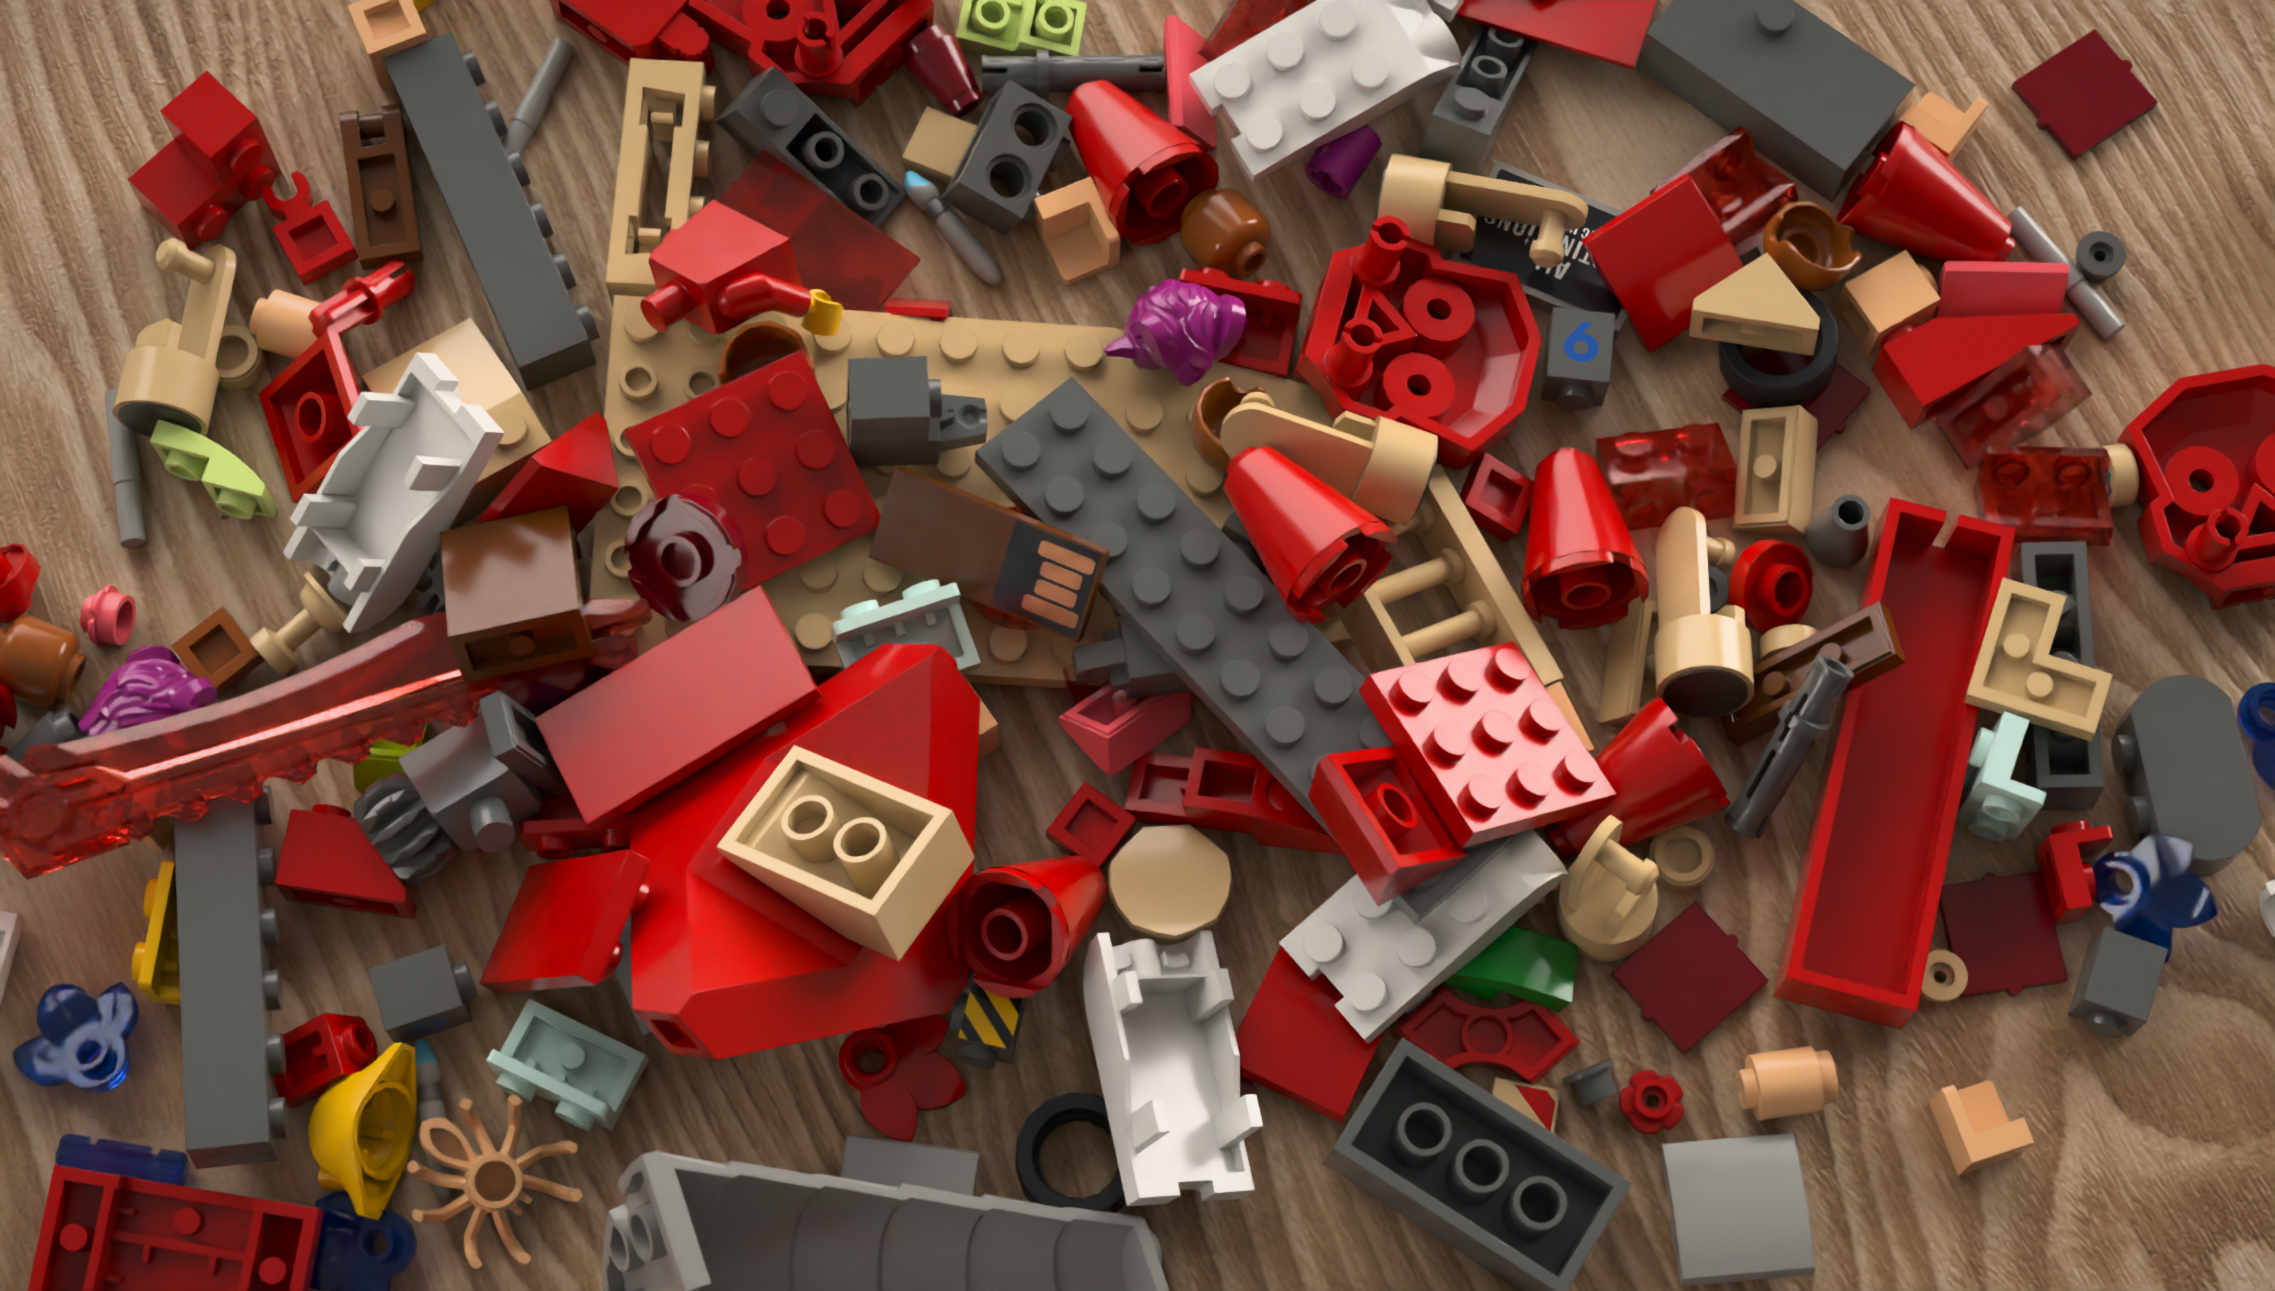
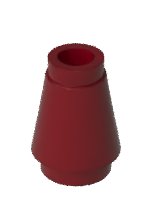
(943, 70)

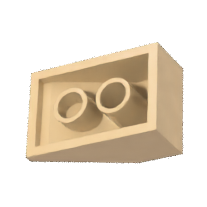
(483, 383)
(850, 850)

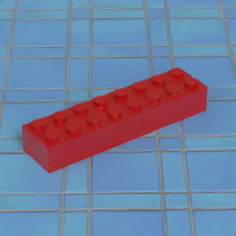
(1894, 774)

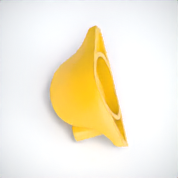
(367, 1129)

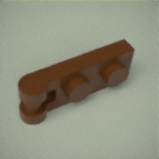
(381, 187)

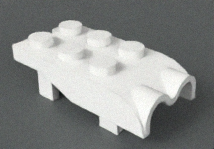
(1324, 76)
(393, 490)
(1390, 963)
(1169, 1068)

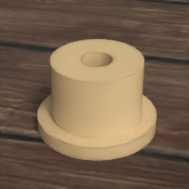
(1949, 970)

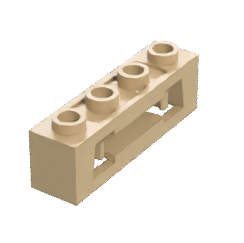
(668, 93)

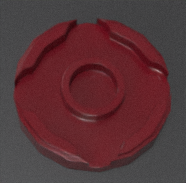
(686, 556)

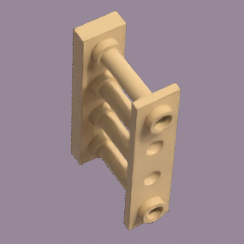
(1474, 578)

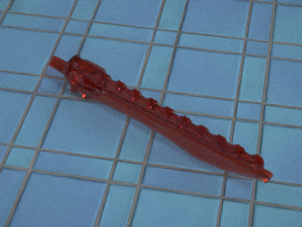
(67, 810)

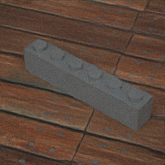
(491, 212)
(229, 984)

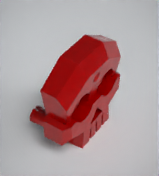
(810, 44)
(1376, 339)
(2223, 434)

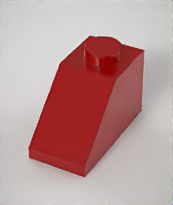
(335, 866)

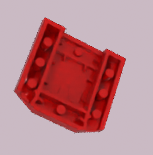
(168, 1237)

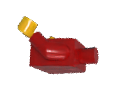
(726, 272)

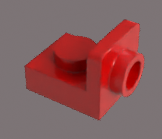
(2067, 878)
(322, 1054)

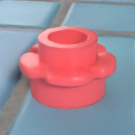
(108, 617)

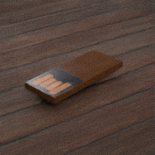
(989, 553)

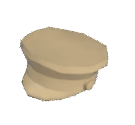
(1170, 883)

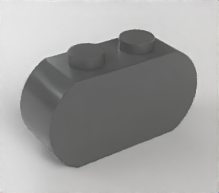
(2187, 770)

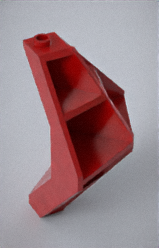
(739, 966)

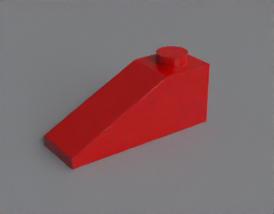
(1948, 356)

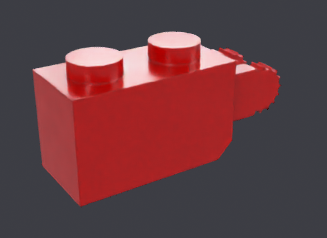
(639, 29)

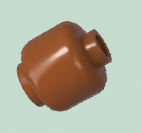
(1225, 232)
(39, 661)

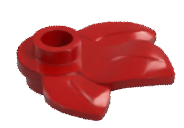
(910, 1078)

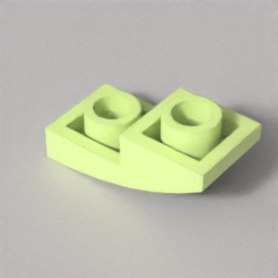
(1020, 26)
(225, 476)

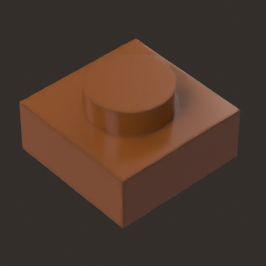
(218, 651)

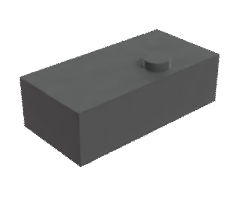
(1785, 77)
(1477, 1172)

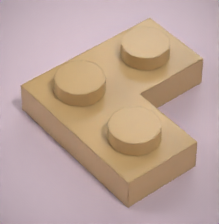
(2021, 676)

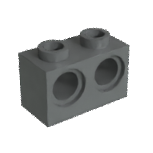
(1000, 153)

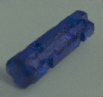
(123, 1159)

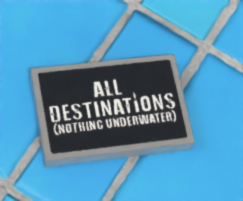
(1568, 285)

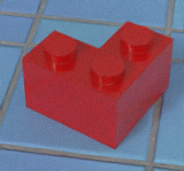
(208, 167)

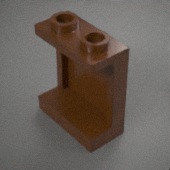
(514, 594)

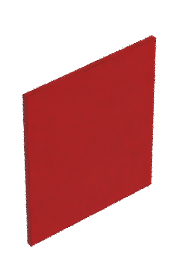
(1592, 28)

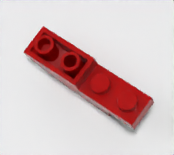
(1223, 794)

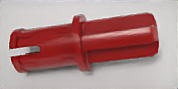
(362, 300)

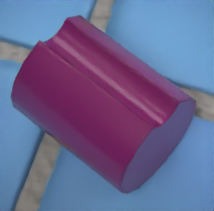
(1341, 163)

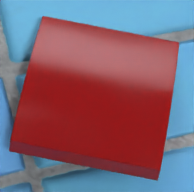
(1662, 259)
(1301, 1041)

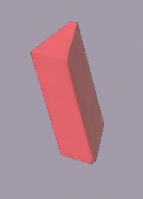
(1183, 104)
(2000, 288)
(1121, 729)

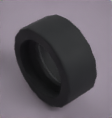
(1791, 389)
(1032, 1136)

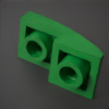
(1524, 966)

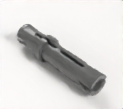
(1066, 73)
(1799, 727)

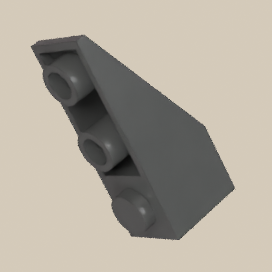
(1478, 100)
(785, 123)

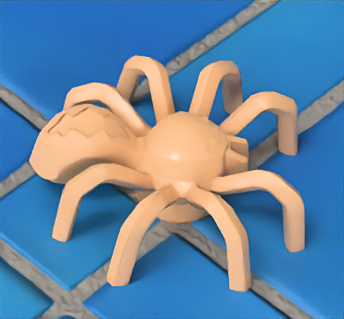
(490, 1180)

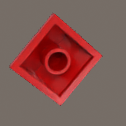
(310, 412)
(569, 471)
(1382, 820)

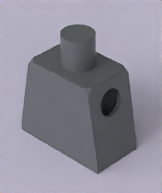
(469, 789)

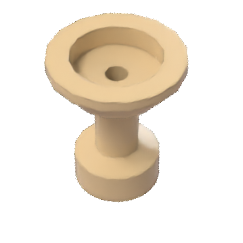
(320, 611)

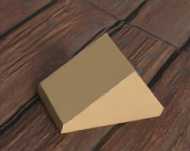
(1757, 310)

